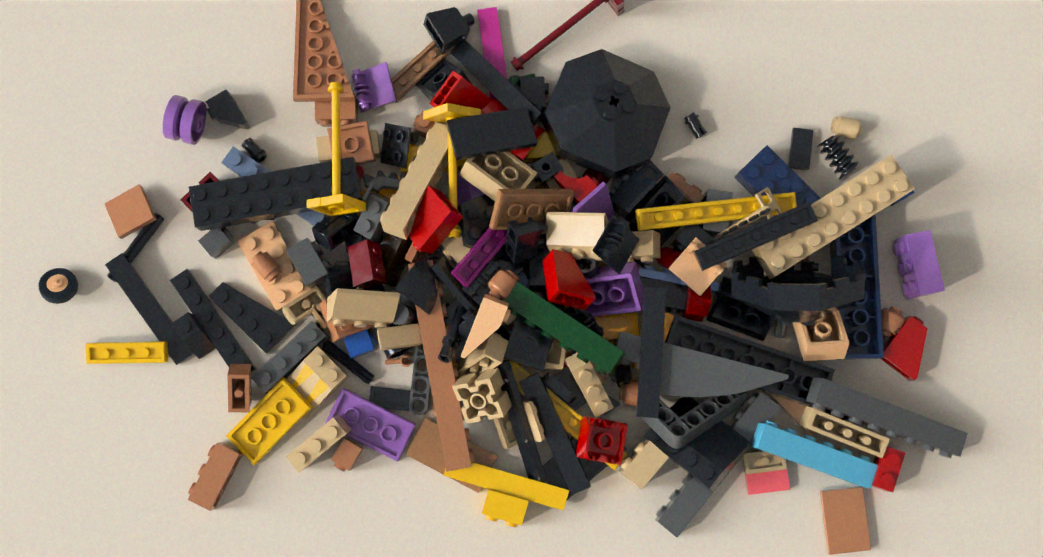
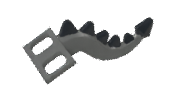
(381, 182)

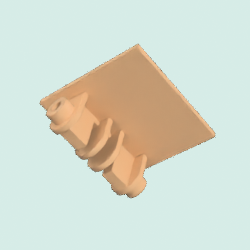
(689, 271)

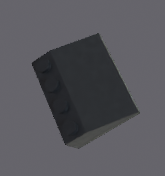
(708, 455)

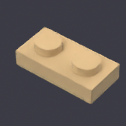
(762, 462)

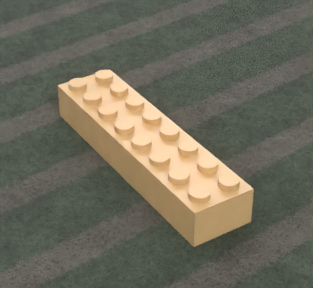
(837, 214)

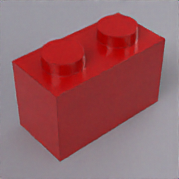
(888, 469)

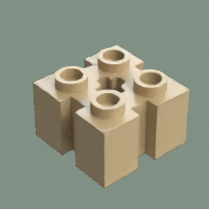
(482, 396)

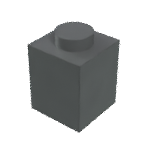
(216, 241)

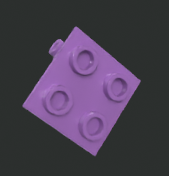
(373, 87)

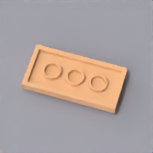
(288, 283)

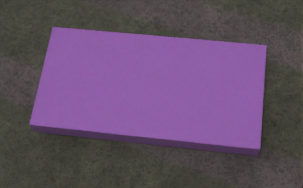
(373, 424)

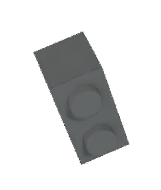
(369, 220)

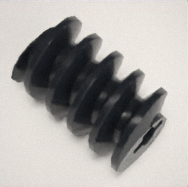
(838, 156)

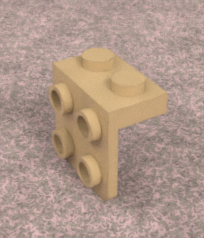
(506, 431)

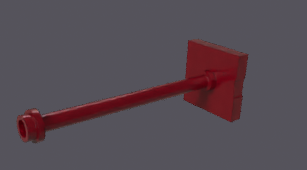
(616, 5)

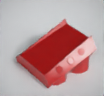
(601, 440)

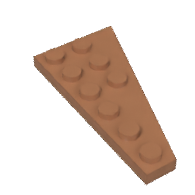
(316, 56)

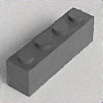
(290, 357)

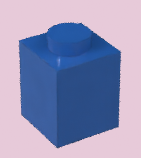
(360, 343)

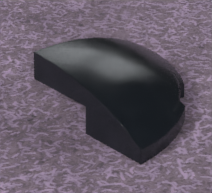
(420, 286)

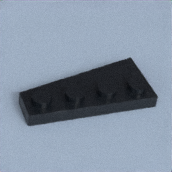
(257, 321)

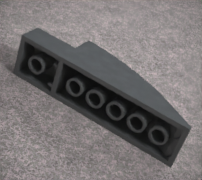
(697, 373)

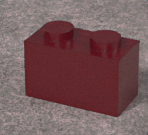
(366, 264)

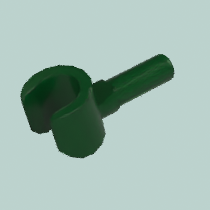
(515, 79)

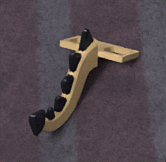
(765, 210)

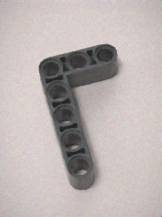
(695, 421)

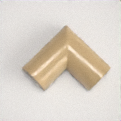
(304, 306)

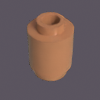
(266, 266)

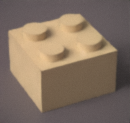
(643, 463)

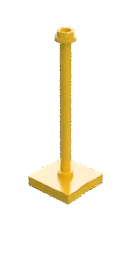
(441, 114)
(337, 203)

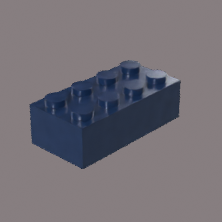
(771, 171)

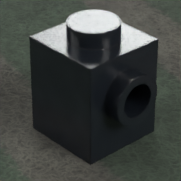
(547, 168)

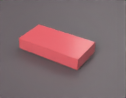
(767, 482)

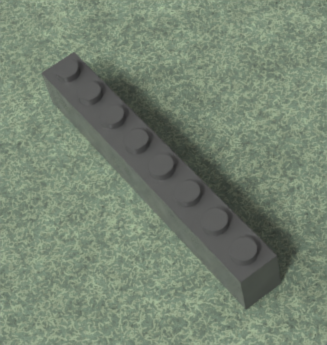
(886, 416)
(693, 495)

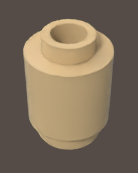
(846, 127)

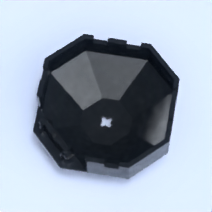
(597, 133)
(799, 294)

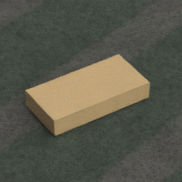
(399, 336)

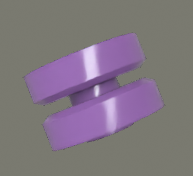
(184, 119)

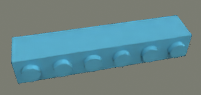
(814, 455)

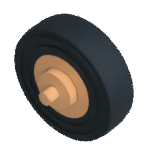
(58, 285)

